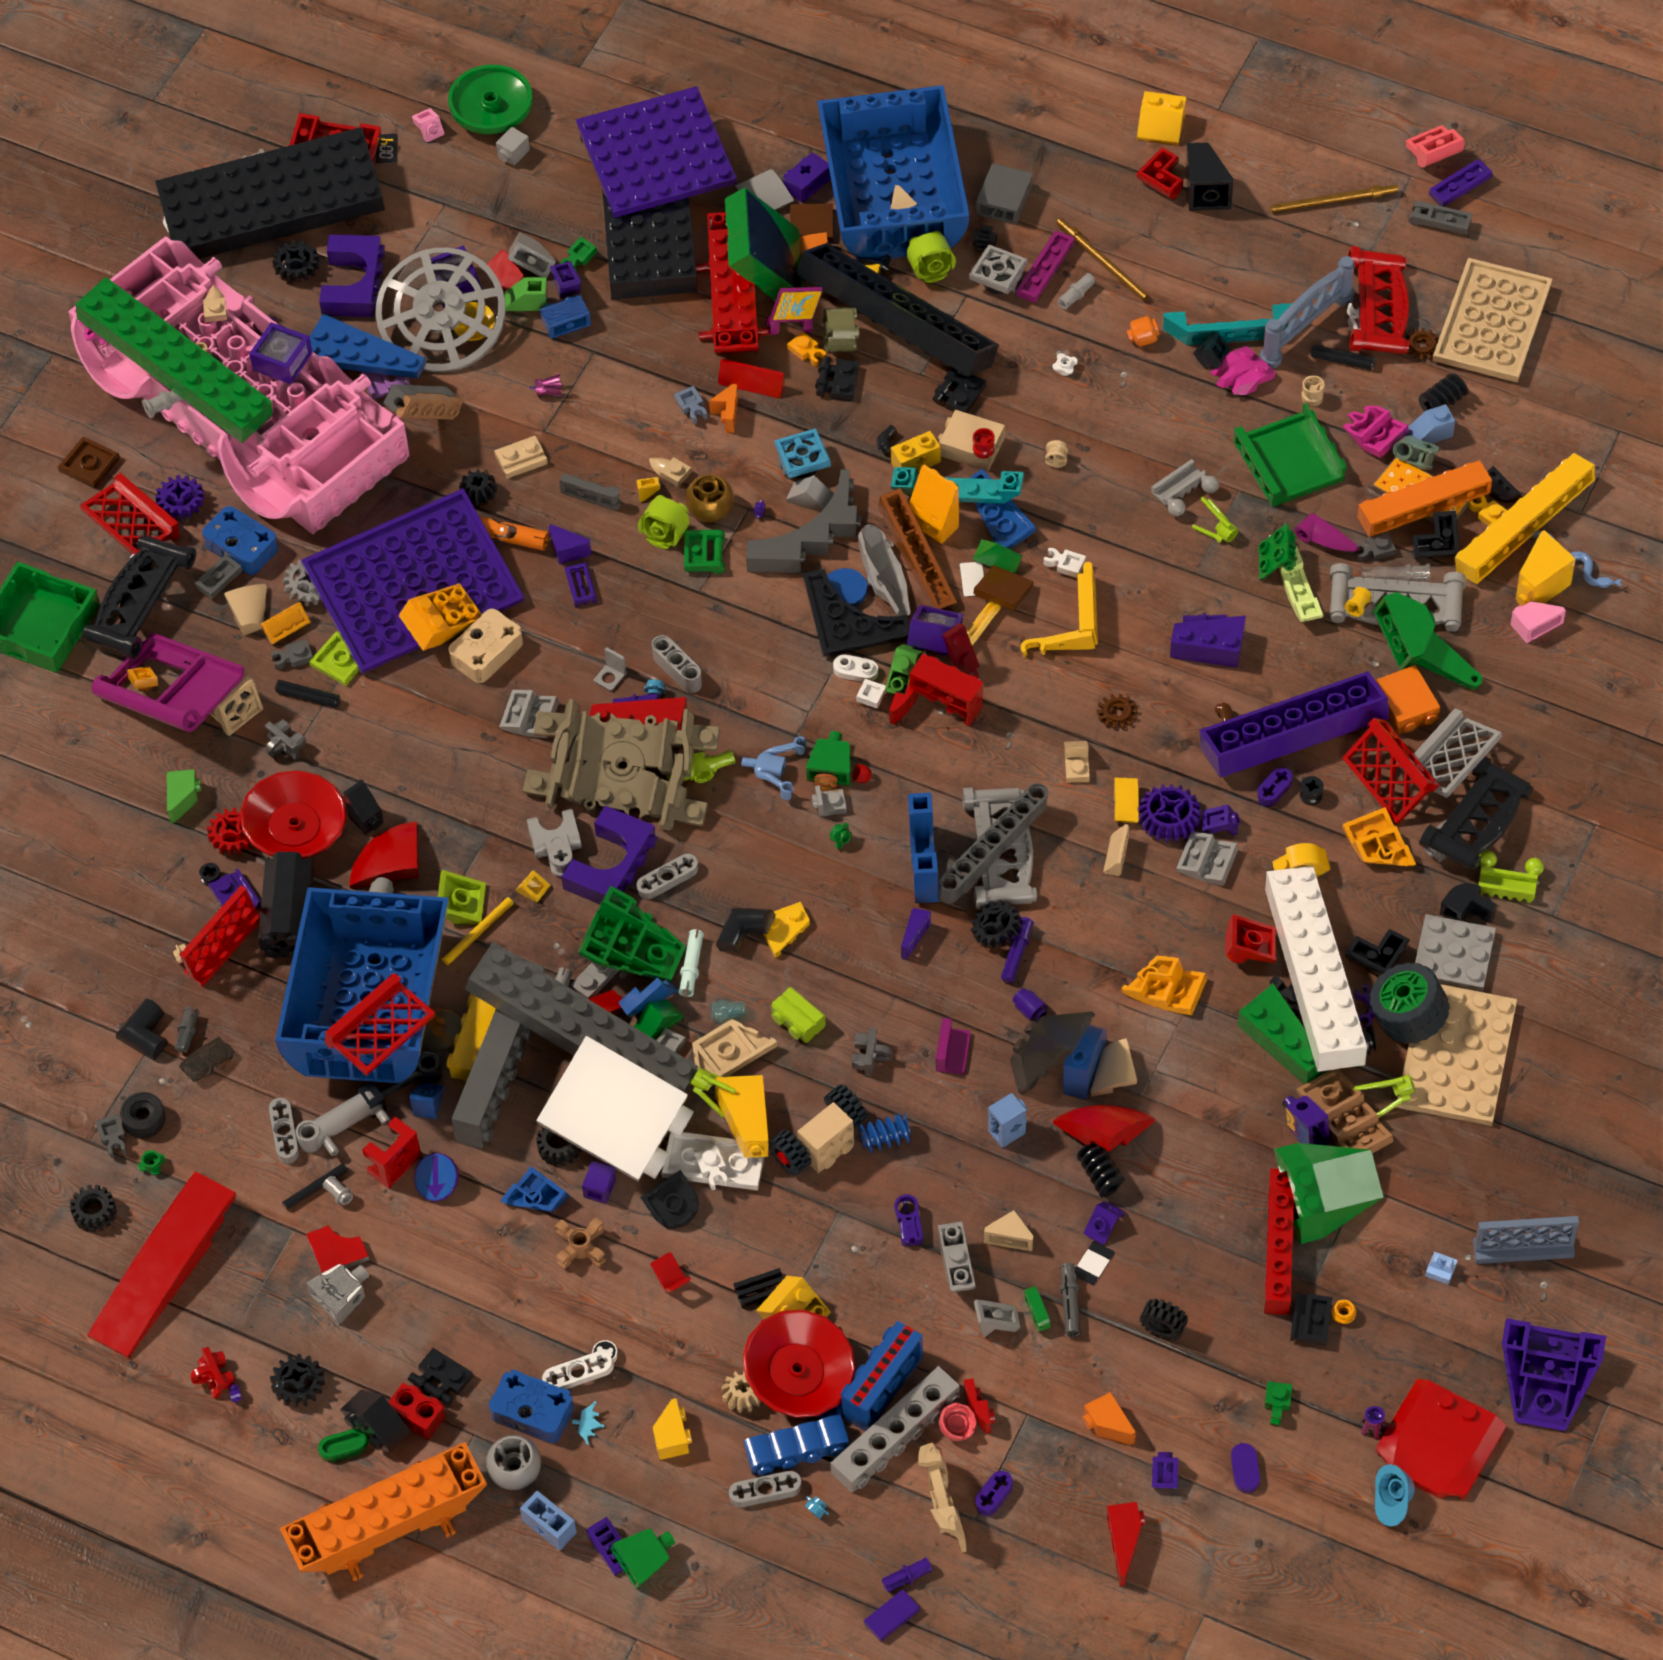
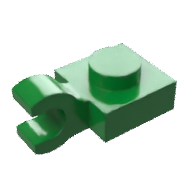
(1278, 1399)

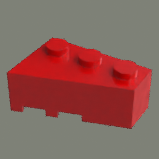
(948, 686)

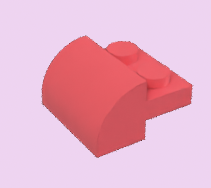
(1435, 145)

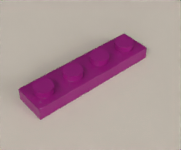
(1045, 266)

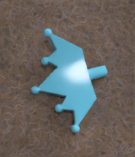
(588, 1422)

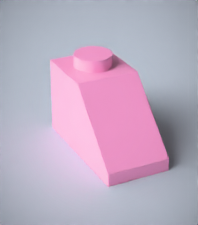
(1536, 619)

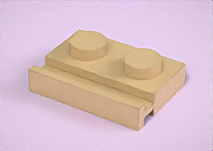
(521, 457)

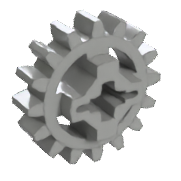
(301, 587)

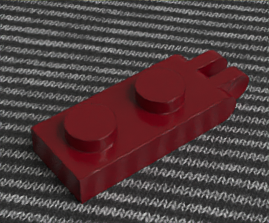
(961, 650)

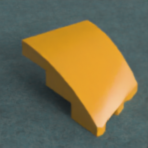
(1378, 840)
(1167, 986)

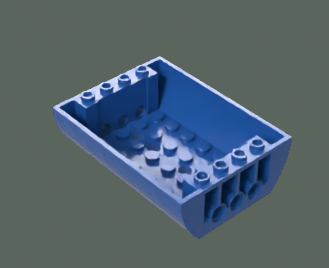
(920, 138)

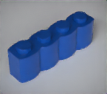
(795, 1445)

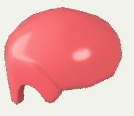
(957, 1422)

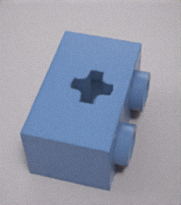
(1007, 1120)
(548, 1520)

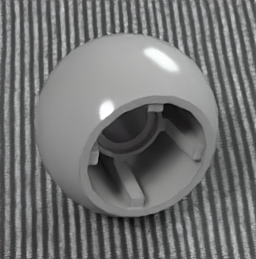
(513, 1451)

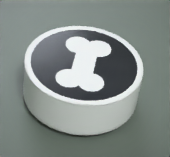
(608, 1347)

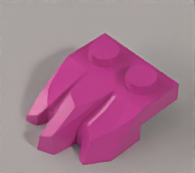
(1243, 371)
(1375, 430)

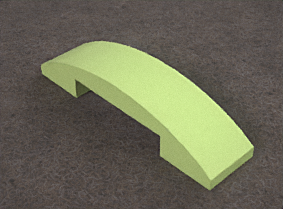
(1299, 591)

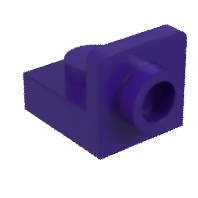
(1220, 819)
(1164, 1470)

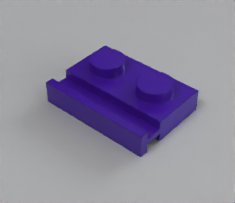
(226, 886)

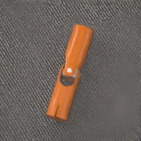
(524, 537)

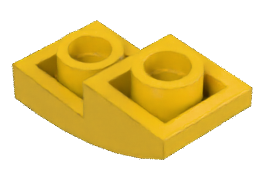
(1126, 800)

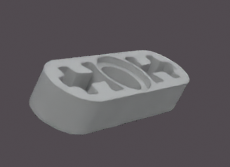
(670, 867)
(281, 1139)
(745, 1486)

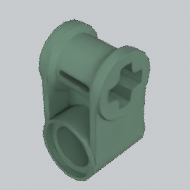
(1420, 452)

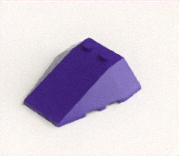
(1548, 1371)

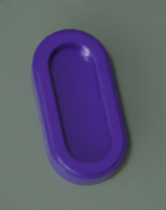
(1245, 1468)

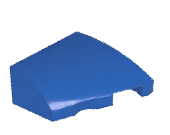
(637, 1000)
(535, 1192)

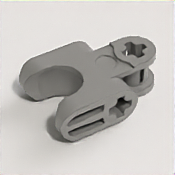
(555, 843)

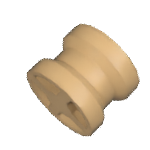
(1056, 453)

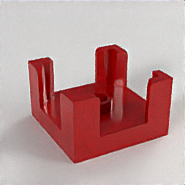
(397, 1159)

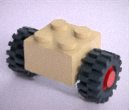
(822, 1137)

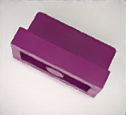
(952, 1048)

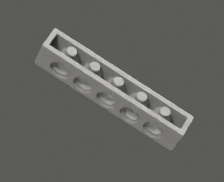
(936, 1384)

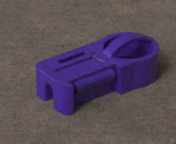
(909, 1223)

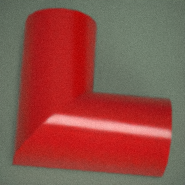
(1158, 176)

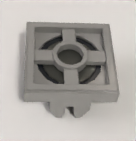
(997, 270)

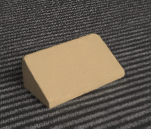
(1117, 851)

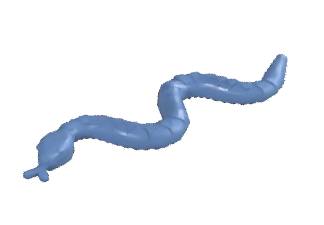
(1601, 582)

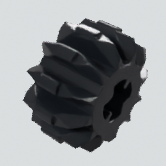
(479, 486)

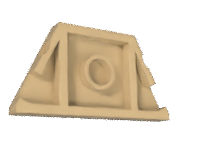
(730, 1048)

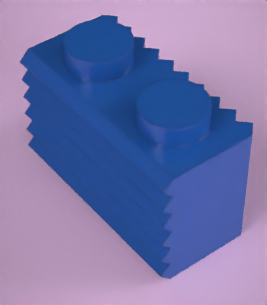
(565, 316)

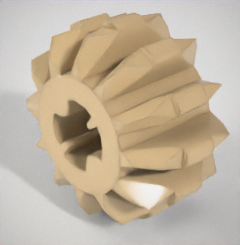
(733, 1393)

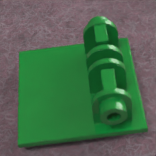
(1277, 551)

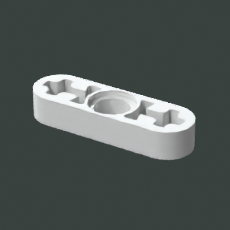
(582, 1361)

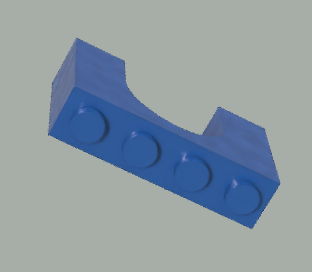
(922, 848)

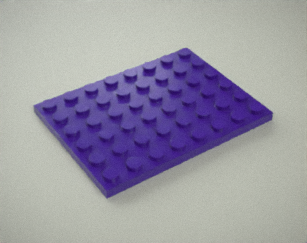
(420, 552)

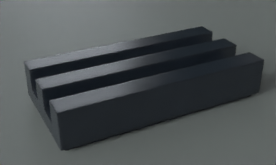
(757, 1284)

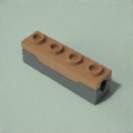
(423, 402)

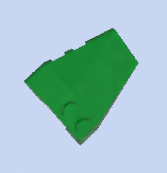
(630, 940)
(1328, 1185)

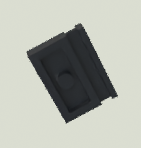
(1311, 1318)

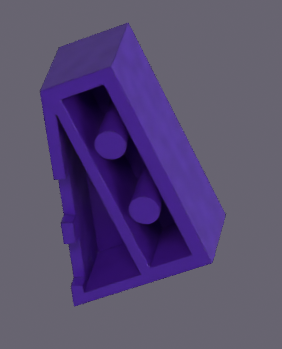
(1209, 640)

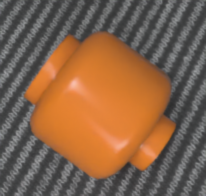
(1143, 331)

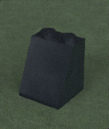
(1207, 179)

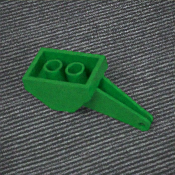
(1412, 641)

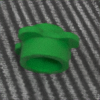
(840, 835)
(149, 1156)

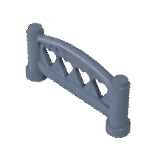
(1340, 293)

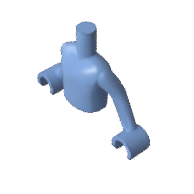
(772, 767)

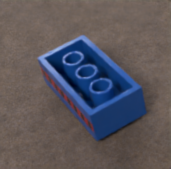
(882, 1375)

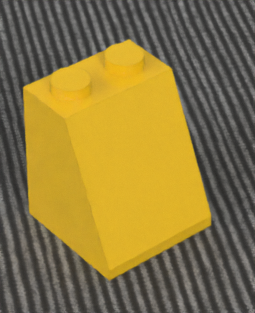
(1545, 571)

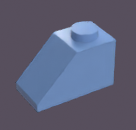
(1433, 425)

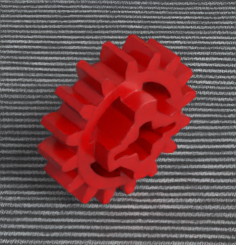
(230, 834)

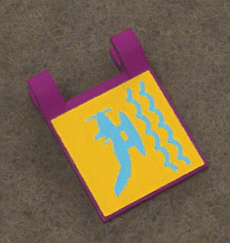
(794, 306)

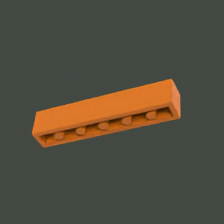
(1424, 498)

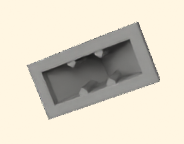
(810, 494)

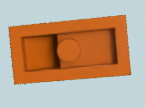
(726, 405)

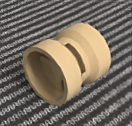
(1312, 390)

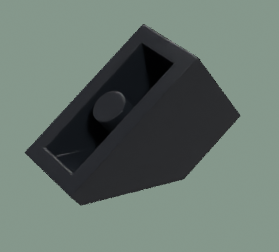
(363, 808)

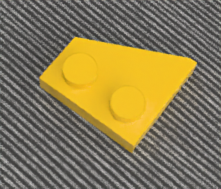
(786, 927)

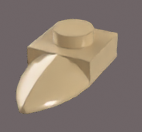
(214, 305)
(671, 470)

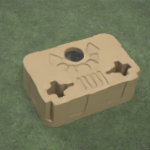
(485, 646)

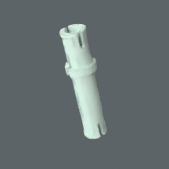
(690, 972)

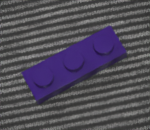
(1460, 183)

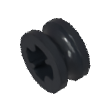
(213, 869)

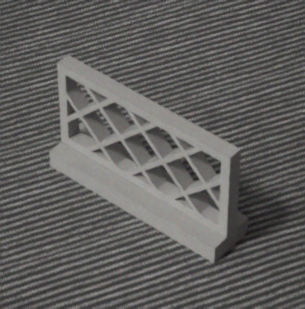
(1441, 739)

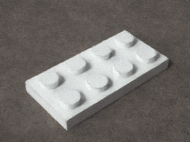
(740, 1171)

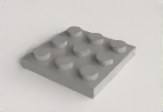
(1456, 951)

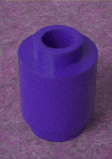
(1029, 1004)

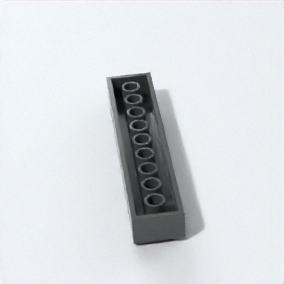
(567, 1016)

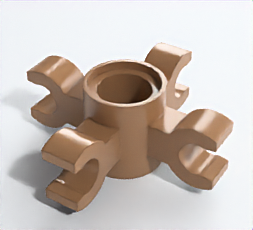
(580, 1251)

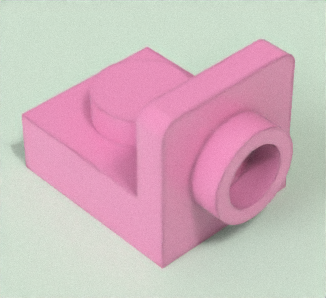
(429, 124)

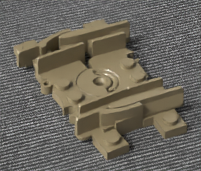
(605, 745)

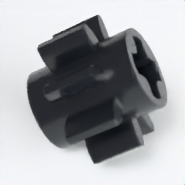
(984, 237)

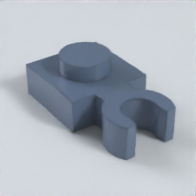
(690, 401)

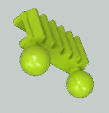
(1509, 882)

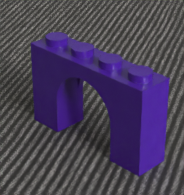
(361, 297)
(624, 830)

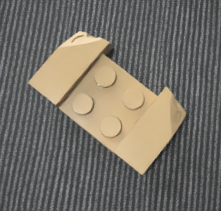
(944, 1512)

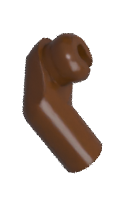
(1225, 711)

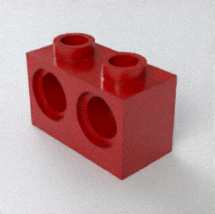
(420, 1405)

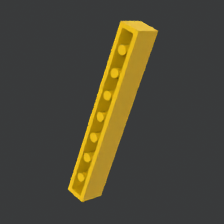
(1525, 518)

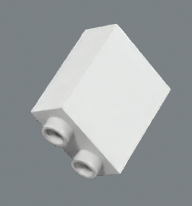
(615, 1110)

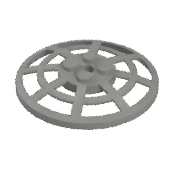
(450, 316)

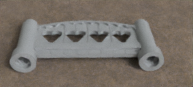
(1445, 595)
(986, 805)

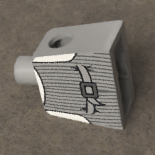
(338, 1290)

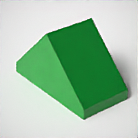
(657, 1017)

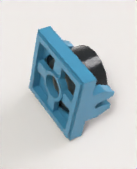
(803, 455)

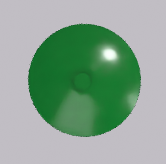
(490, 99)

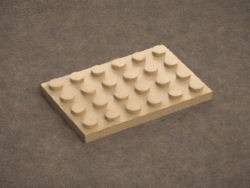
(1492, 320)
(1463, 1063)

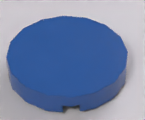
(849, 585)

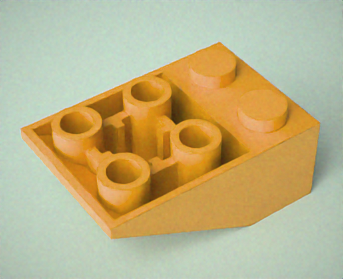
(935, 504)
(439, 615)

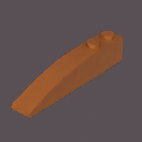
(915, 549)

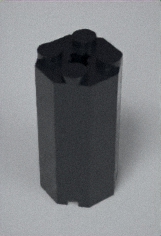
(283, 901)

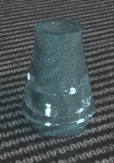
(724, 1010)

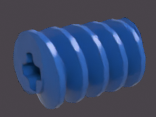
(884, 1132)

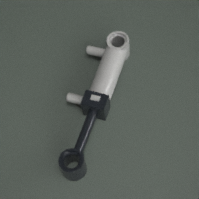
(368, 1102)

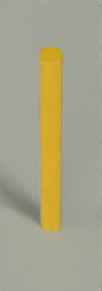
(477, 931)

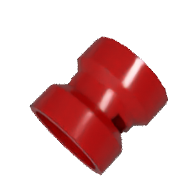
(983, 443)

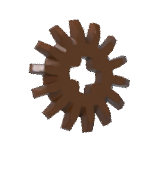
(1419, 337)
(1119, 703)

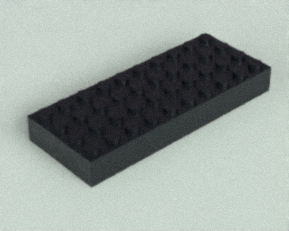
(271, 194)
(651, 251)

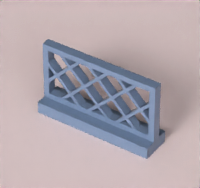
(1519, 1246)

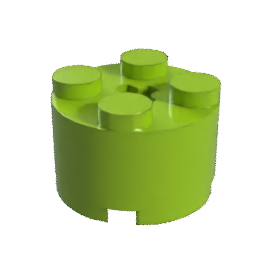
(930, 257)
(664, 522)

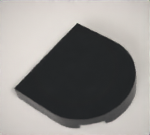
(672, 1201)

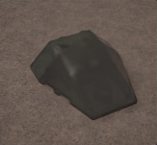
(1046, 1044)

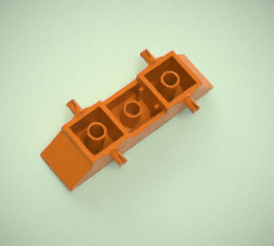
(415, 1498)

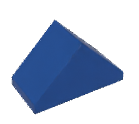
(427, 1100)

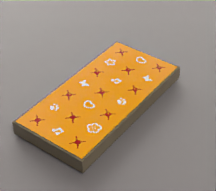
(1401, 474)

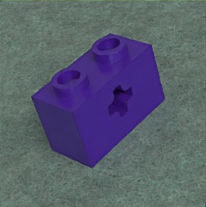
(807, 177)

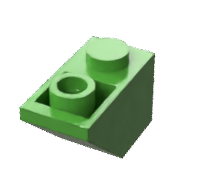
(527, 295)
(903, 663)

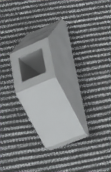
(956, 1257)

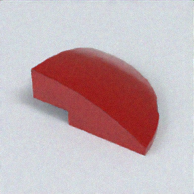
(389, 856)
(1104, 1124)

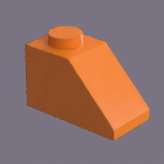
(1108, 1420)

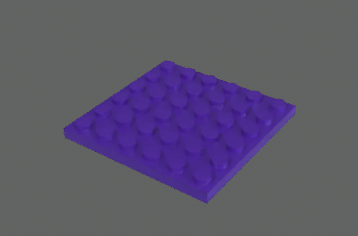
(655, 151)

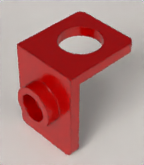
(669, 1272)

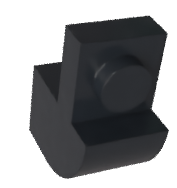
(1465, 900)

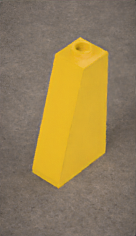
(745, 1113)

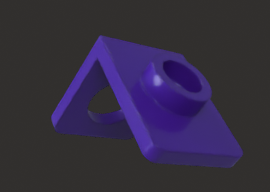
(1103, 1221)

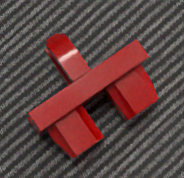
(209, 1372)

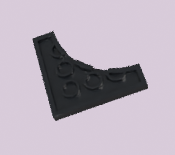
(842, 625)

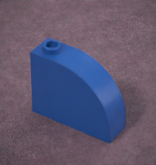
(1083, 1062)

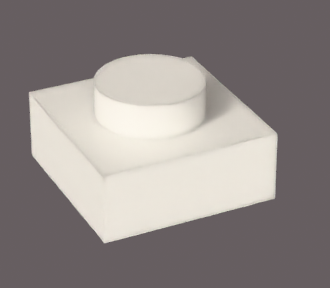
(871, 693)

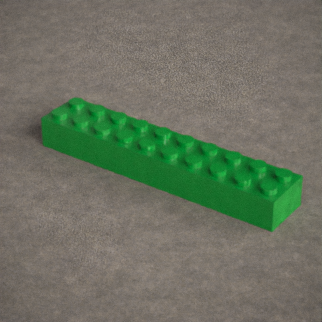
(174, 359)

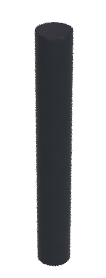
(313, 1187)

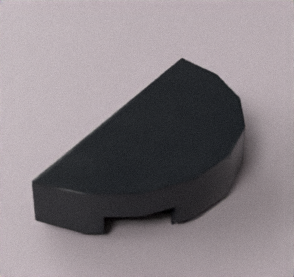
(1501, 488)

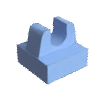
(1441, 1268)

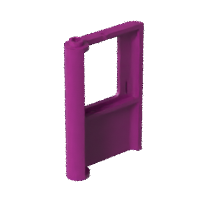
(190, 697)

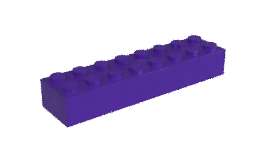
(1293, 724)

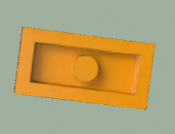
(142, 678)

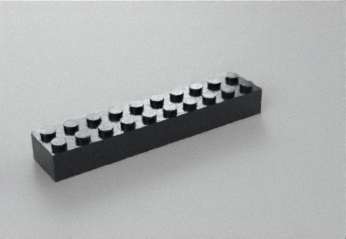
(897, 309)

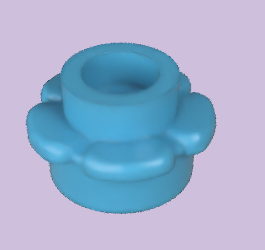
(655, 687)

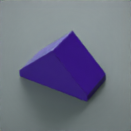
(565, 279)
(568, 545)

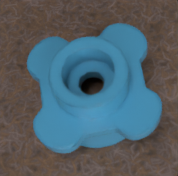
(816, 1506)

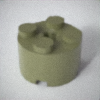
(840, 330)

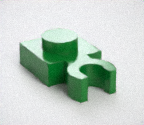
(580, 253)

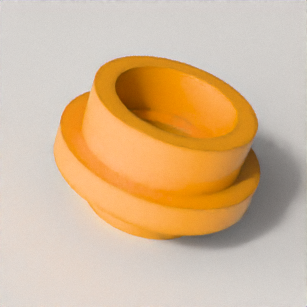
(1343, 1305)

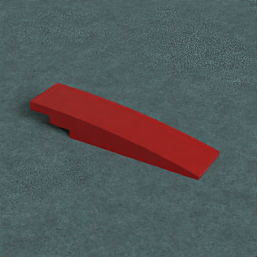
(162, 1264)

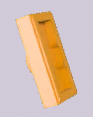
(285, 623)

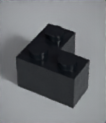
(377, 1418)

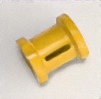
(1356, 604)

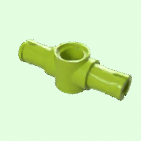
(705, 766)

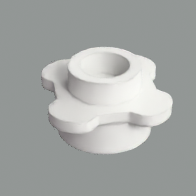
(1068, 367)

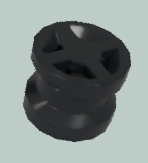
(1313, 796)

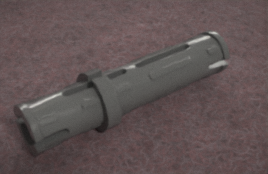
(1069, 1289)

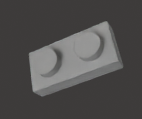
(592, 980)

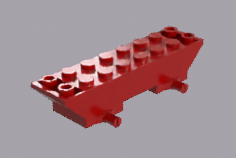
(732, 296)

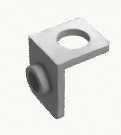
(614, 665)

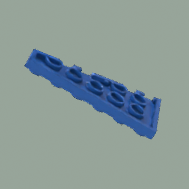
(362, 351)

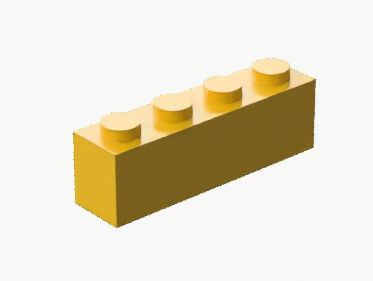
(468, 1042)

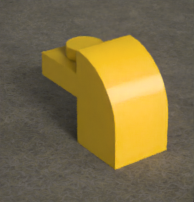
(1304, 855)

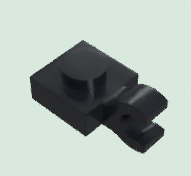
(1287, 993)

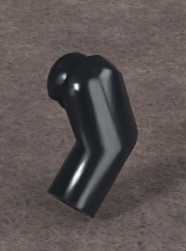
(883, 439)

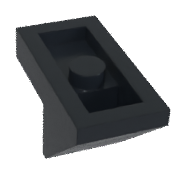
(1212, 352)

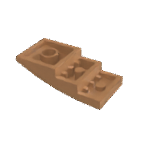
(1350, 1117)

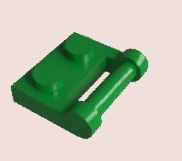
(696, 551)

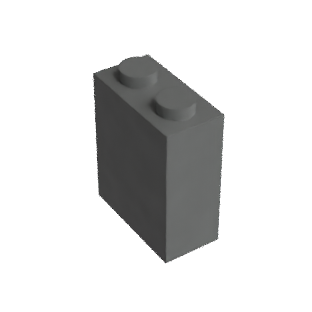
(1004, 193)

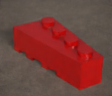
(659, 708)

